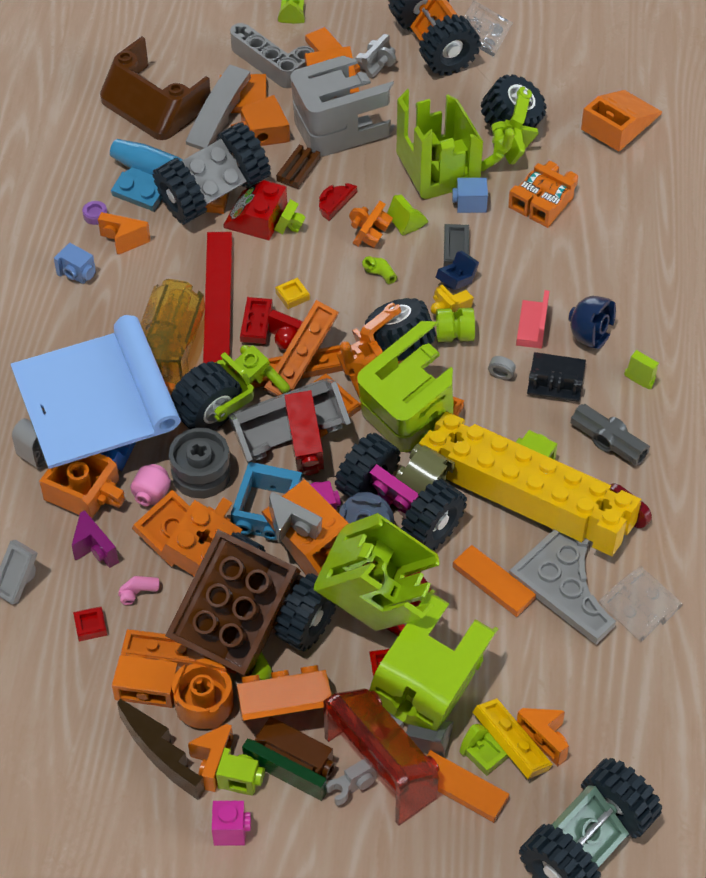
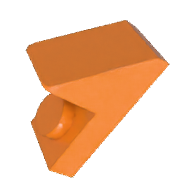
(126, 231)
(541, 727)
(210, 750)

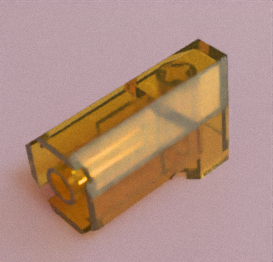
(172, 325)

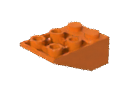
(617, 118)
(306, 551)

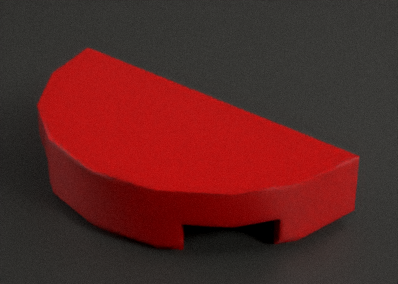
(334, 198)

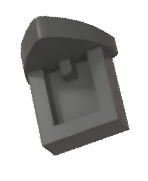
(430, 739)

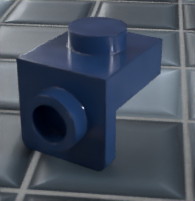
(459, 273)

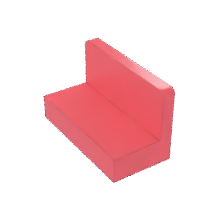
(532, 322)

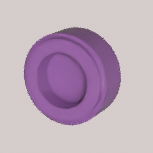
(92, 211)

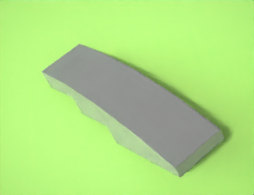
(217, 107)

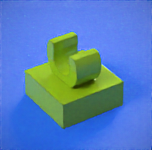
(290, 219)

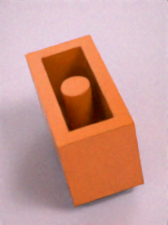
(144, 680)

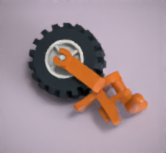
(380, 332)

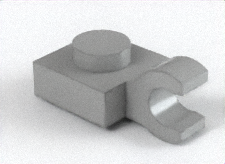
(355, 777)

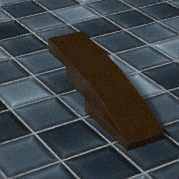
(156, 744)

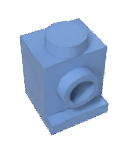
(75, 263)

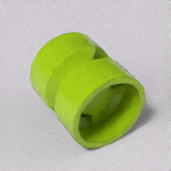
(455, 324)

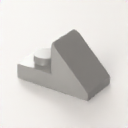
(288, 514)

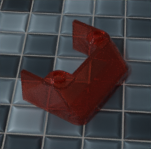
(385, 747)

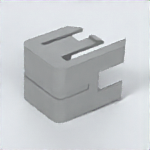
(334, 123)

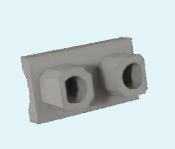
(377, 56)

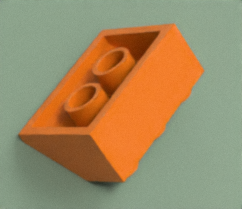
(282, 693)

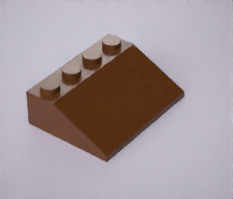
(233, 603)

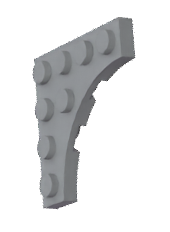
(559, 578)

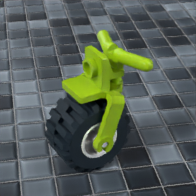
(513, 111)
(220, 388)

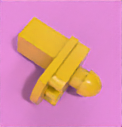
(445, 300)

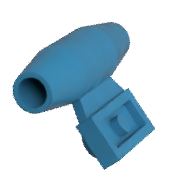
(137, 183)

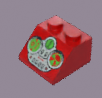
(258, 210)

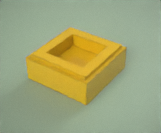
(292, 293)

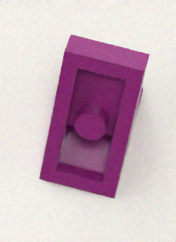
(90, 538)

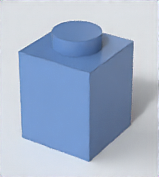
(471, 195)

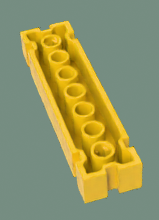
(534, 484)

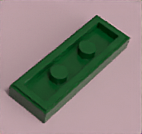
(286, 769)

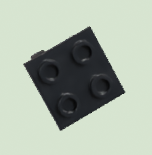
(556, 376)

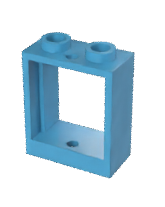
(265, 478)

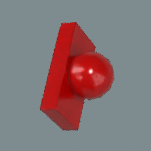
(283, 327)

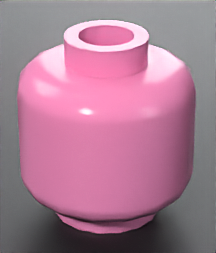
(150, 484)

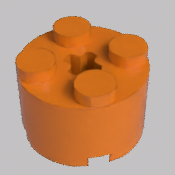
(203, 694)

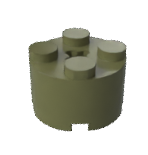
(424, 468)

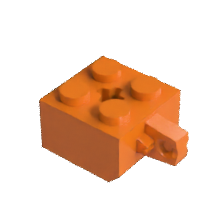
(83, 485)
(196, 525)

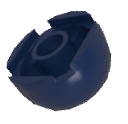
(591, 320)

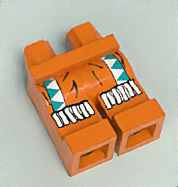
(545, 192)

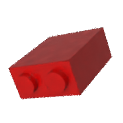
(304, 432)

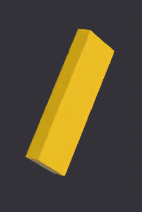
(512, 738)

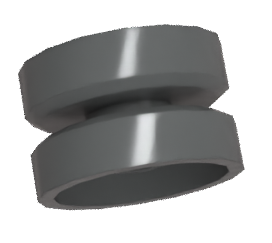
(200, 463)

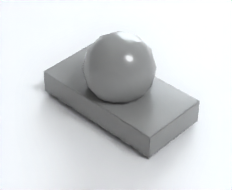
(16, 571)

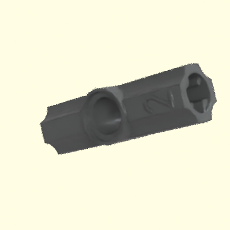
(610, 434)

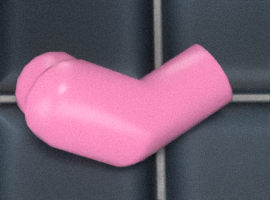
(136, 584)

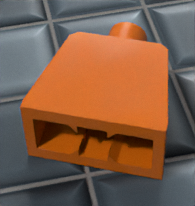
(266, 121)

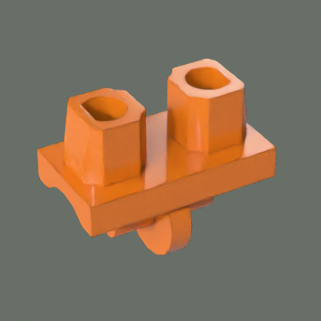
(367, 233)

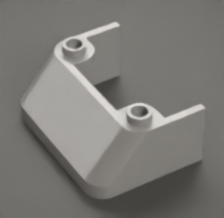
(267, 423)

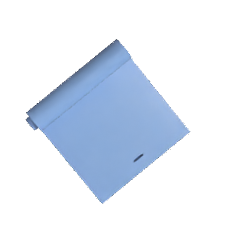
(96, 395)

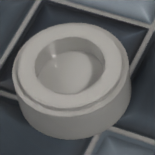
(502, 367)

